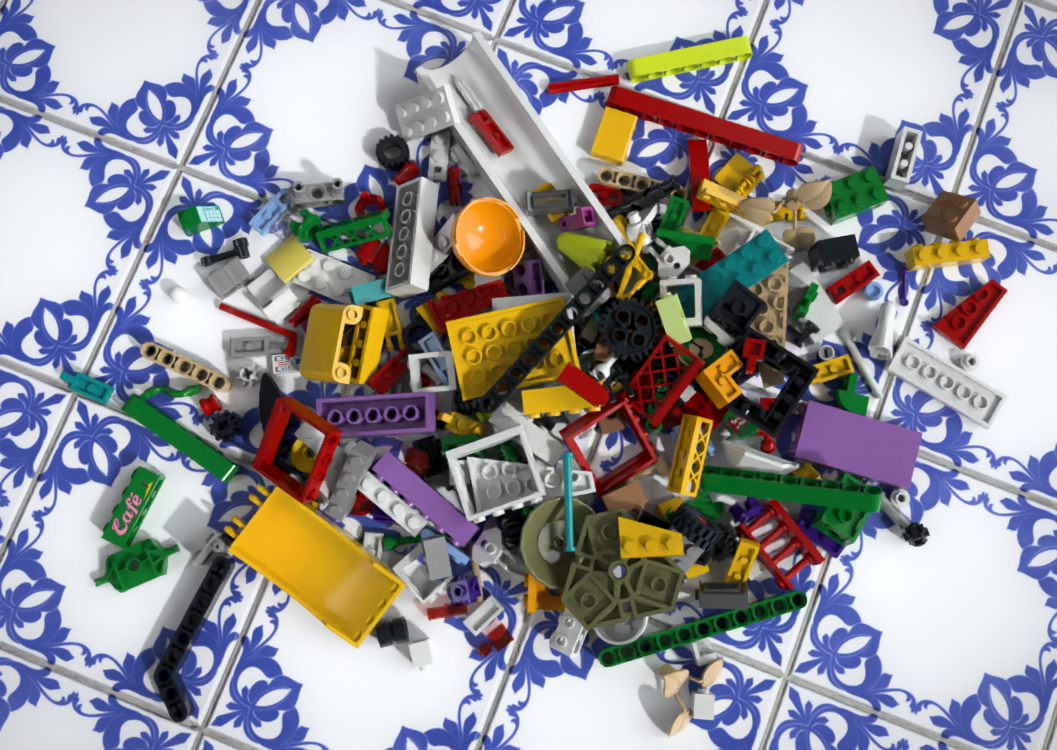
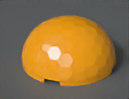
(487, 237)

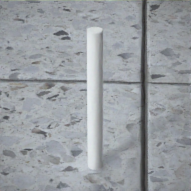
(861, 364)

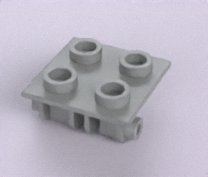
(215, 542)

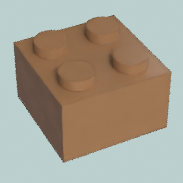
(951, 215)
(627, 497)

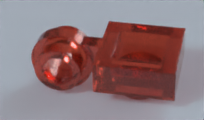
(499, 638)

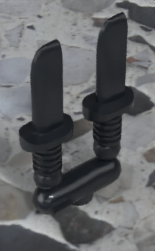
(621, 377)

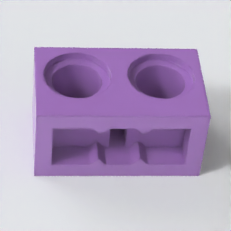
(528, 277)

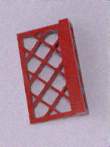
(677, 389)

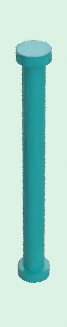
(568, 509)

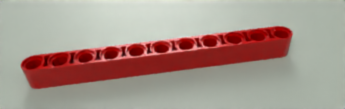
(705, 126)

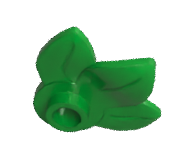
(704, 503)

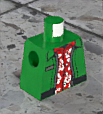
(737, 426)

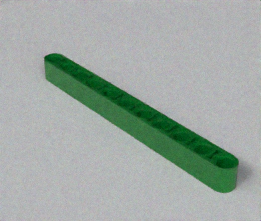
(711, 627)

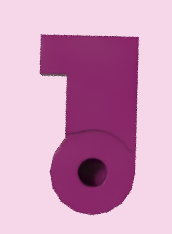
(581, 220)

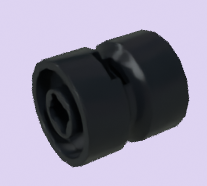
(388, 632)

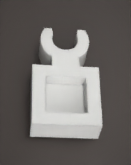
(432, 374)

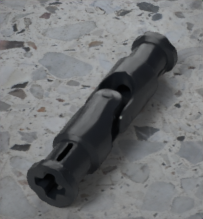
(649, 196)

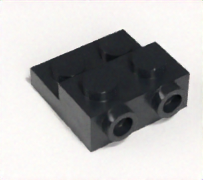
(737, 308)

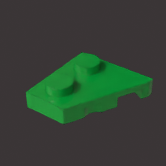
(803, 304)

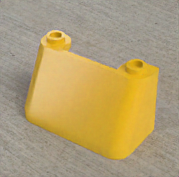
(324, 340)

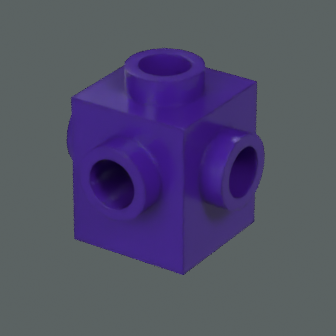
(464, 589)

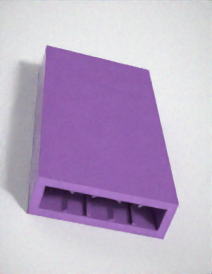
(855, 445)

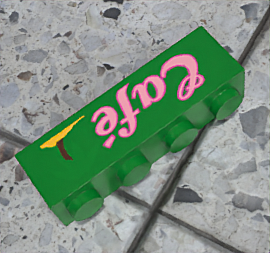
(133, 507)

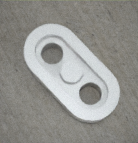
(468, 166)
(724, 337)

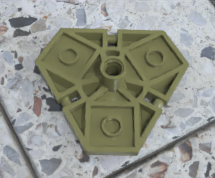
(598, 596)

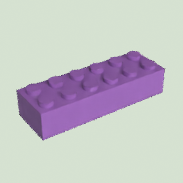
(380, 414)
(424, 497)

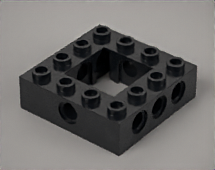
(800, 377)

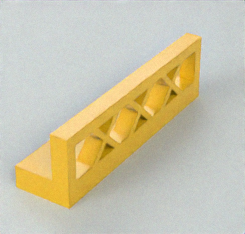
(723, 198)
(686, 455)

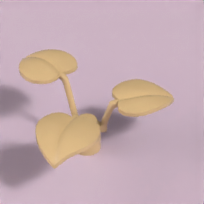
(813, 194)
(675, 678)

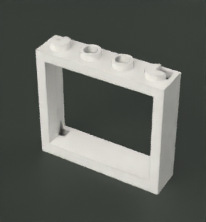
(454, 454)

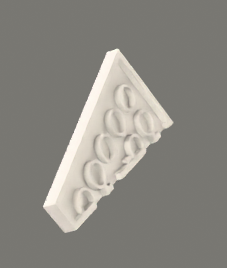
(504, 481)

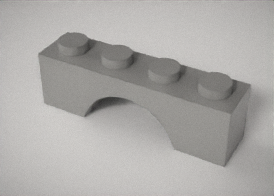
(345, 491)

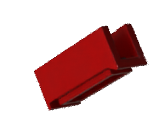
(583, 385)

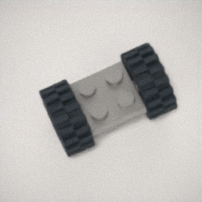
(697, 533)

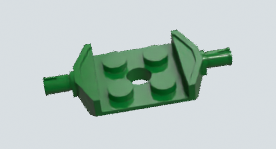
(151, 560)

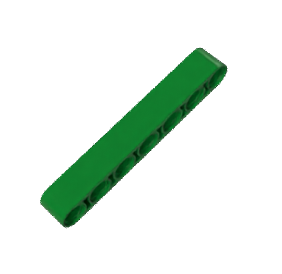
(180, 438)

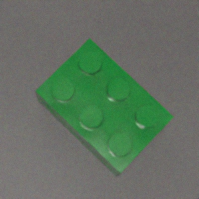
(855, 195)
(840, 524)

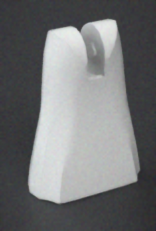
(882, 340)

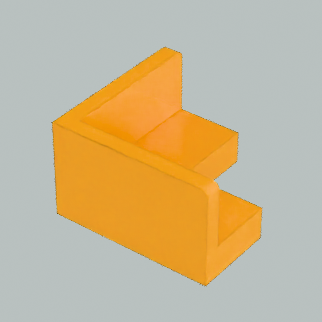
(717, 381)

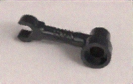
(240, 249)

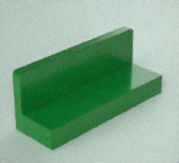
(699, 245)

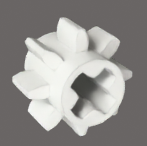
(253, 377)

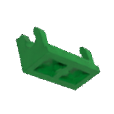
(453, 442)

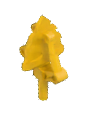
(637, 263)

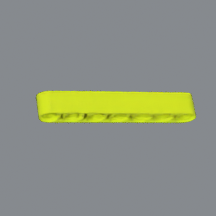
(689, 59)

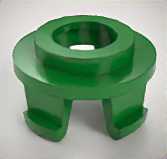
(300, 230)

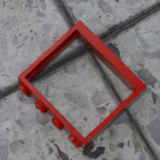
(272, 437)
(628, 468)

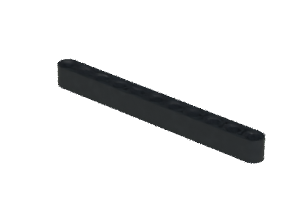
(561, 319)

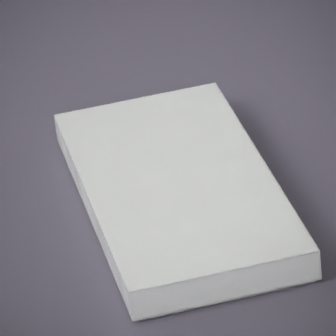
(821, 311)

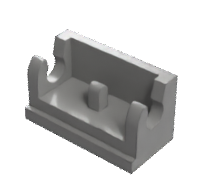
(436, 557)

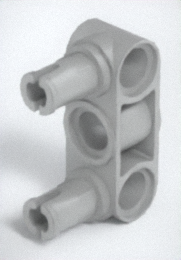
(331, 194)

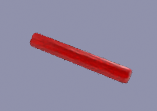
(584, 83)

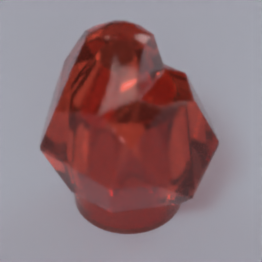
(417, 460)

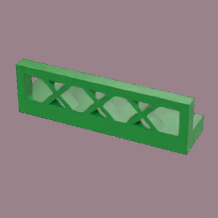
(355, 223)

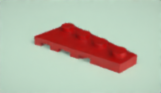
(465, 303)
(967, 317)

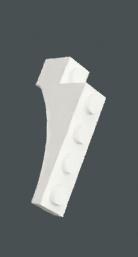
(442, 242)

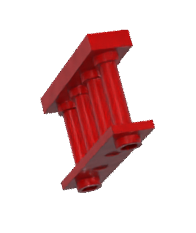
(797, 540)

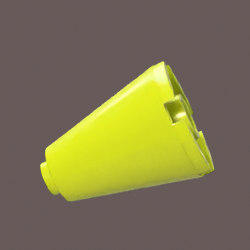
(584, 249)

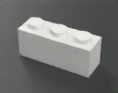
(902, 158)

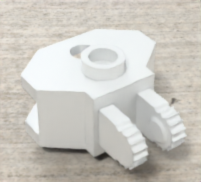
(669, 258)
(493, 550)

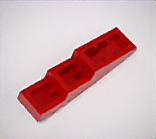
(698, 170)

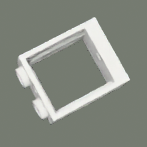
(689, 280)
(416, 381)
(406, 561)

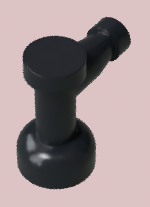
(799, 337)

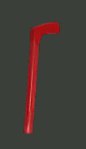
(290, 335)

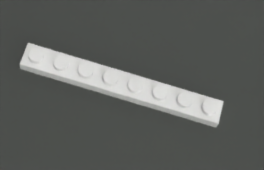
(369, 486)

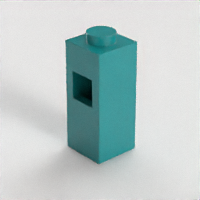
(368, 292)

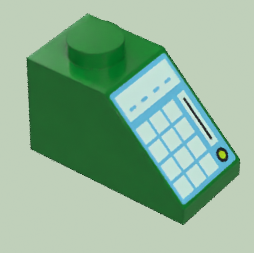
(200, 218)

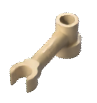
(661, 465)

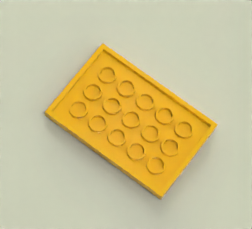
(494, 340)

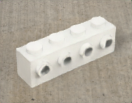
(568, 635)

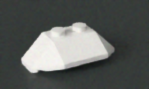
(750, 459)

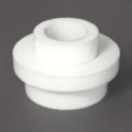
(965, 364)
(894, 498)

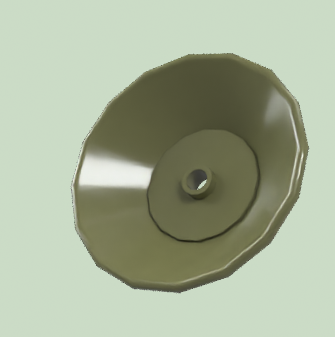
(538, 540)

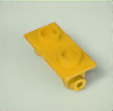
(780, 214)

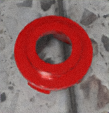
(366, 199)

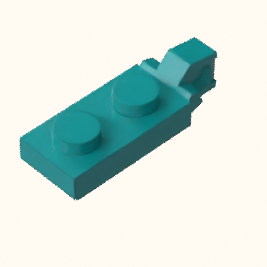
(88, 386)

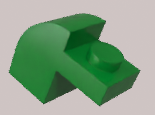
(847, 398)

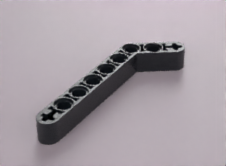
(184, 648)

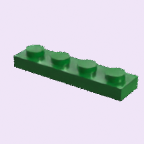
(671, 221)

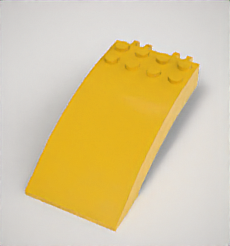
(316, 564)

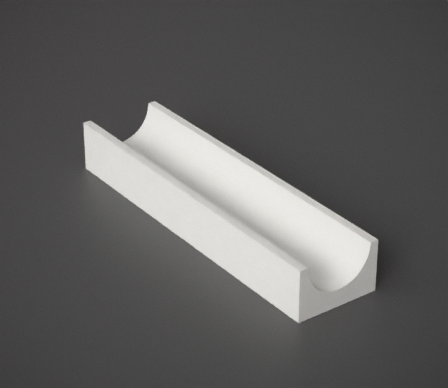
(531, 163)

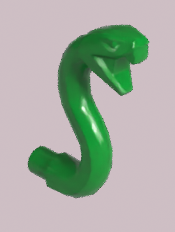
(152, 391)

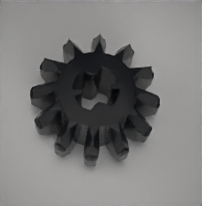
(230, 420)
(512, 530)

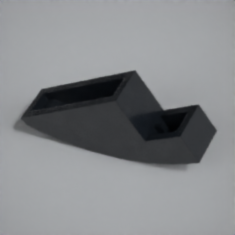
(268, 394)

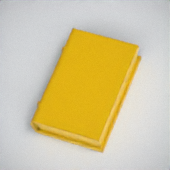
(614, 136)

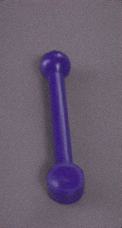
(904, 302)

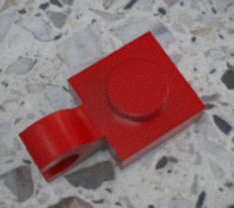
(754, 352)

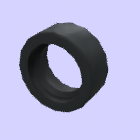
(408, 331)

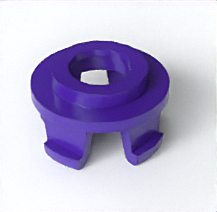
(743, 516)

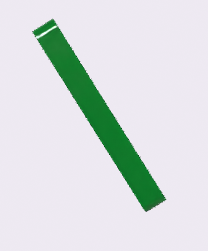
(791, 488)

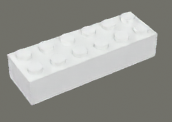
(412, 238)

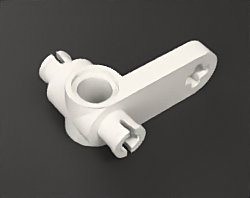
(641, 222)

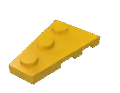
(645, 541)

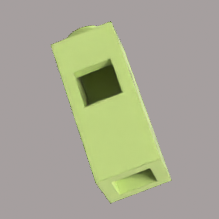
(673, 318)

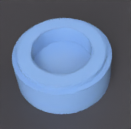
(873, 291)

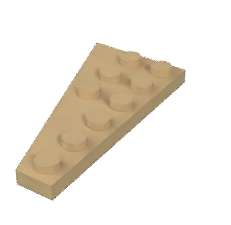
(772, 318)

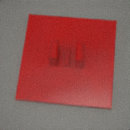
(703, 406)

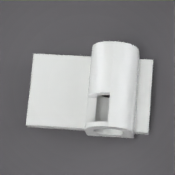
(274, 297)

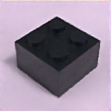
(833, 253)

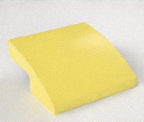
(289, 258)

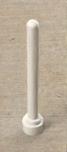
(602, 370)

